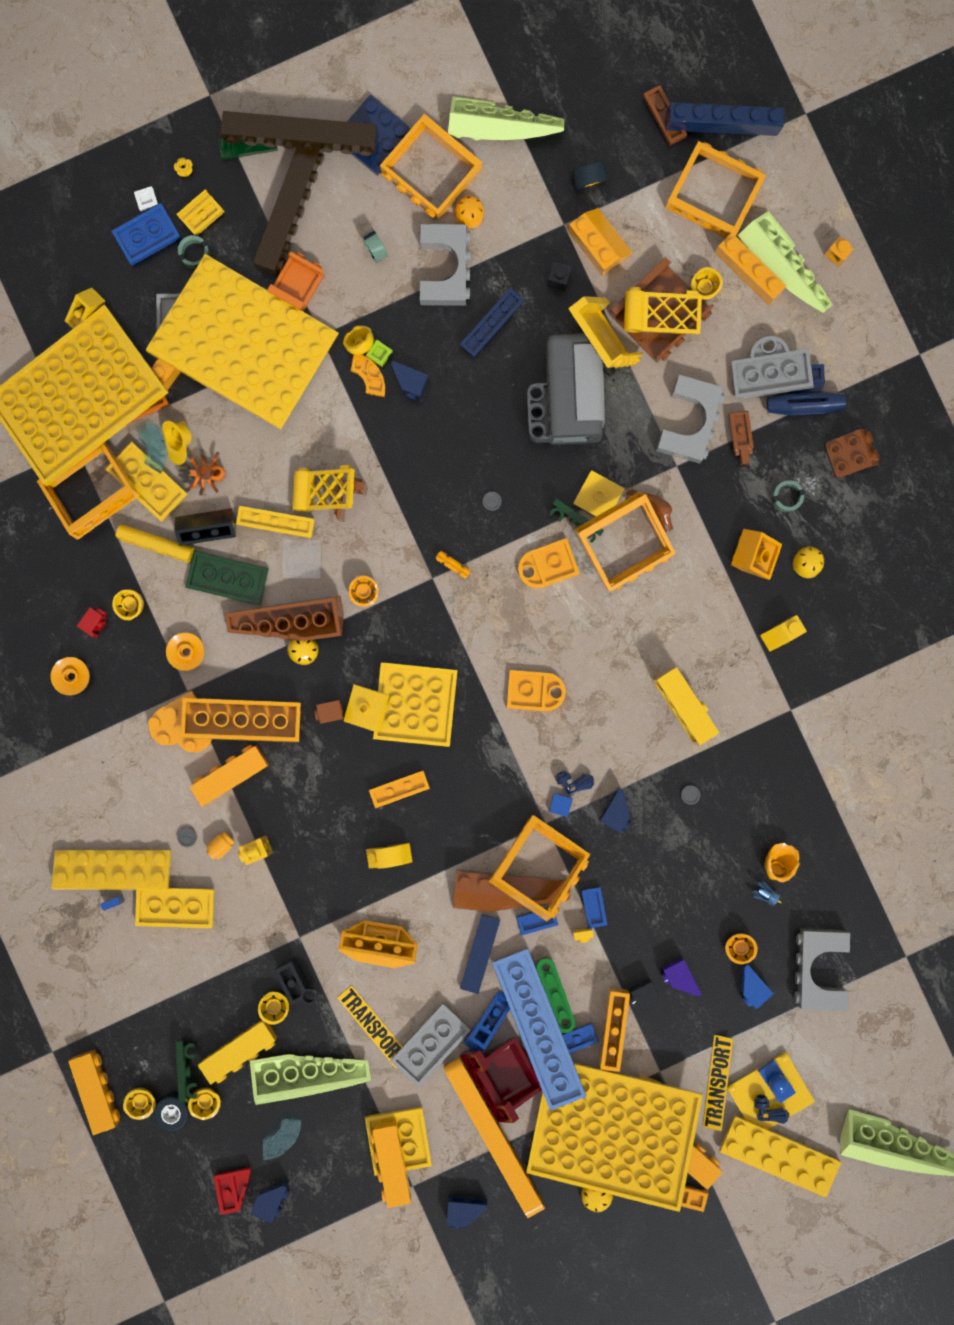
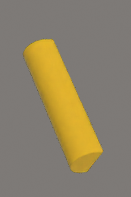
(154, 543)

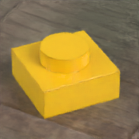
(583, 935)

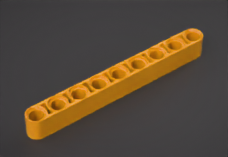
(494, 1137)

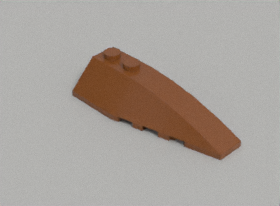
(293, 620)
(476, 893)

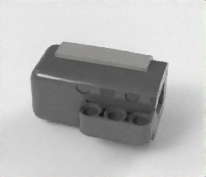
(573, 393)

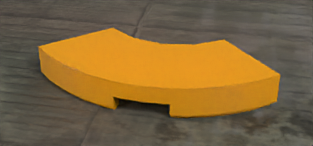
(370, 374)

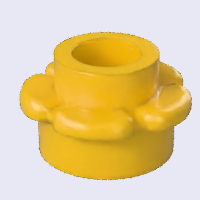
(183, 171)

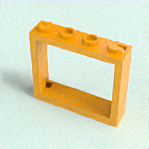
(451, 145)
(701, 217)
(100, 512)
(612, 514)
(558, 839)

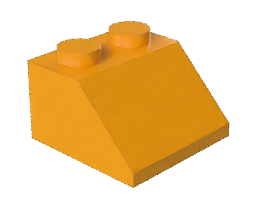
(756, 553)

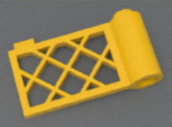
(637, 309)
(305, 489)

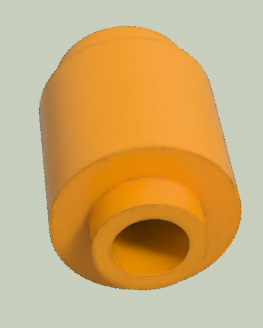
(220, 845)

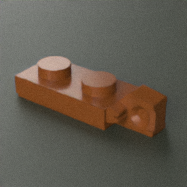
(741, 435)

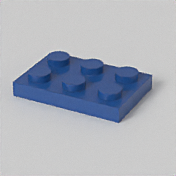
(146, 234)

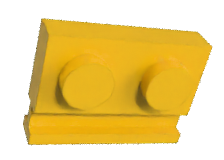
(200, 213)

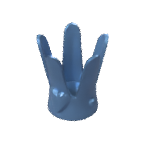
(767, 894)

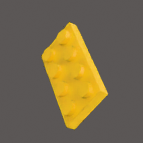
(156, 490)
(175, 908)

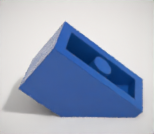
(753, 988)

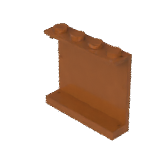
(662, 280)

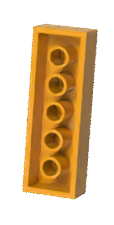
(240, 720)

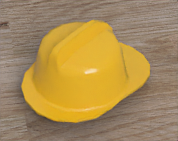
(177, 438)

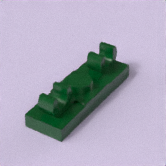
(240, 149)
(576, 518)
(184, 1072)

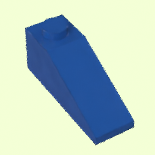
(488, 1023)

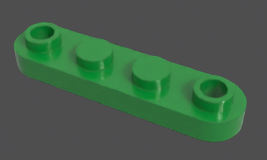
(556, 994)

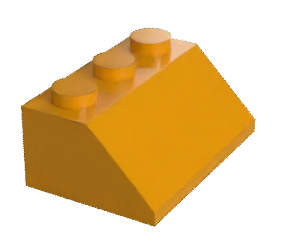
(599, 240)

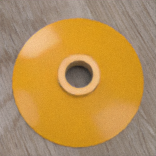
(176, 647)
(61, 672)

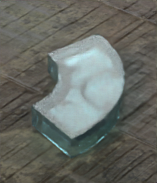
(155, 447)
(283, 1140)

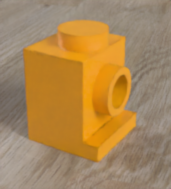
(841, 248)

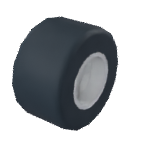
(168, 1118)

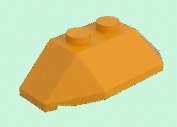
(378, 944)

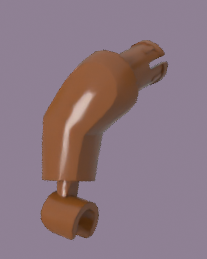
(661, 508)

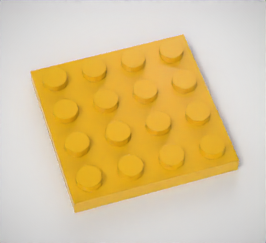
(418, 704)

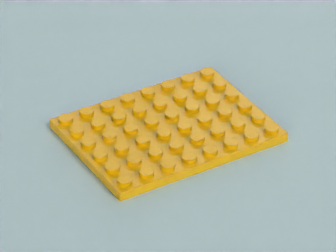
(242, 342)
(77, 395)
(620, 1138)

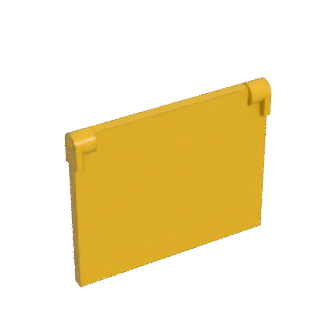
(749, 1086)

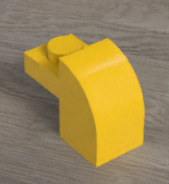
(389, 856)

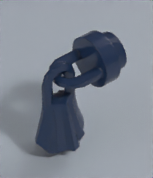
(582, 783)
(778, 1115)

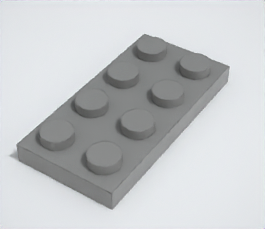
(430, 1044)

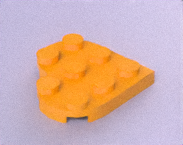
(166, 727)

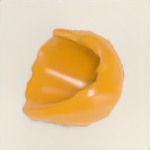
(781, 862)

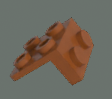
(852, 452)
(359, 488)

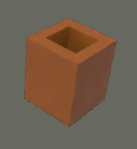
(329, 712)

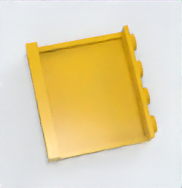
(601, 334)

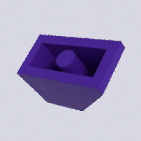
(680, 977)

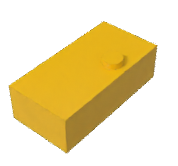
(686, 706)

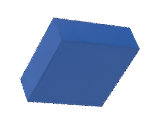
(560, 805)
(112, 902)

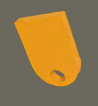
(549, 563)
(532, 691)

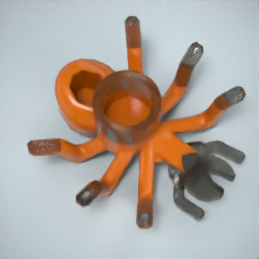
(203, 471)

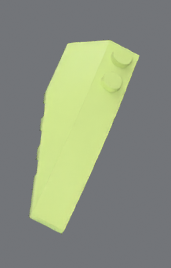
(485, 121)
(775, 249)
(301, 1076)
(885, 1145)

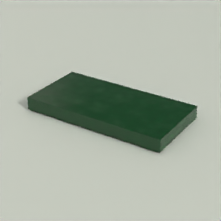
(227, 578)

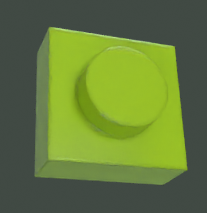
(379, 353)

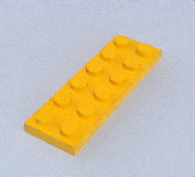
(111, 870)
(780, 1156)

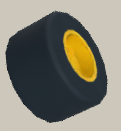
(589, 174)

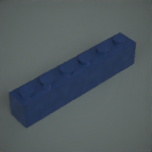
(724, 119)

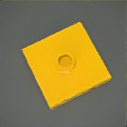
(598, 494)
(366, 708)

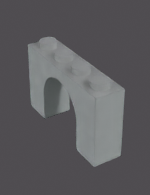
(453, 239)
(706, 398)
(811, 944)

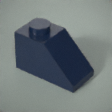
(410, 380)
(616, 812)
(464, 1210)

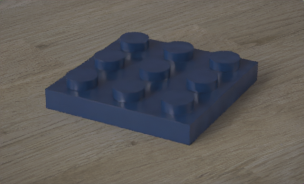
(390, 131)

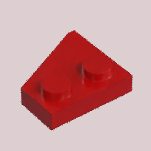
(231, 1189)

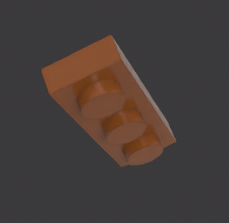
(658, 104)

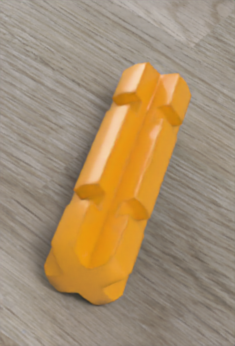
(453, 564)

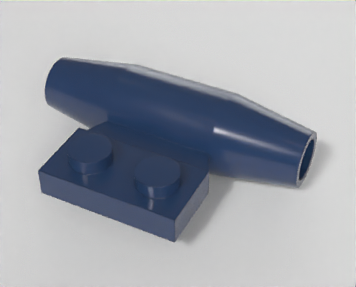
(808, 401)

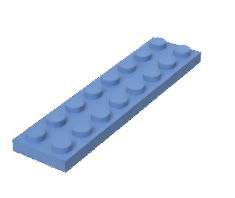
(539, 1029)

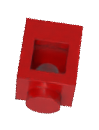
(93, 621)

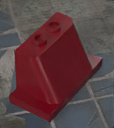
(503, 1078)

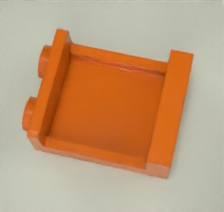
(297, 281)

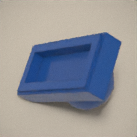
(776, 1081)

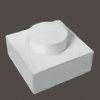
(146, 198)

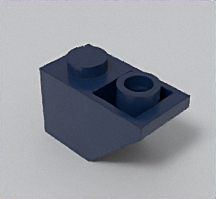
(268, 1201)

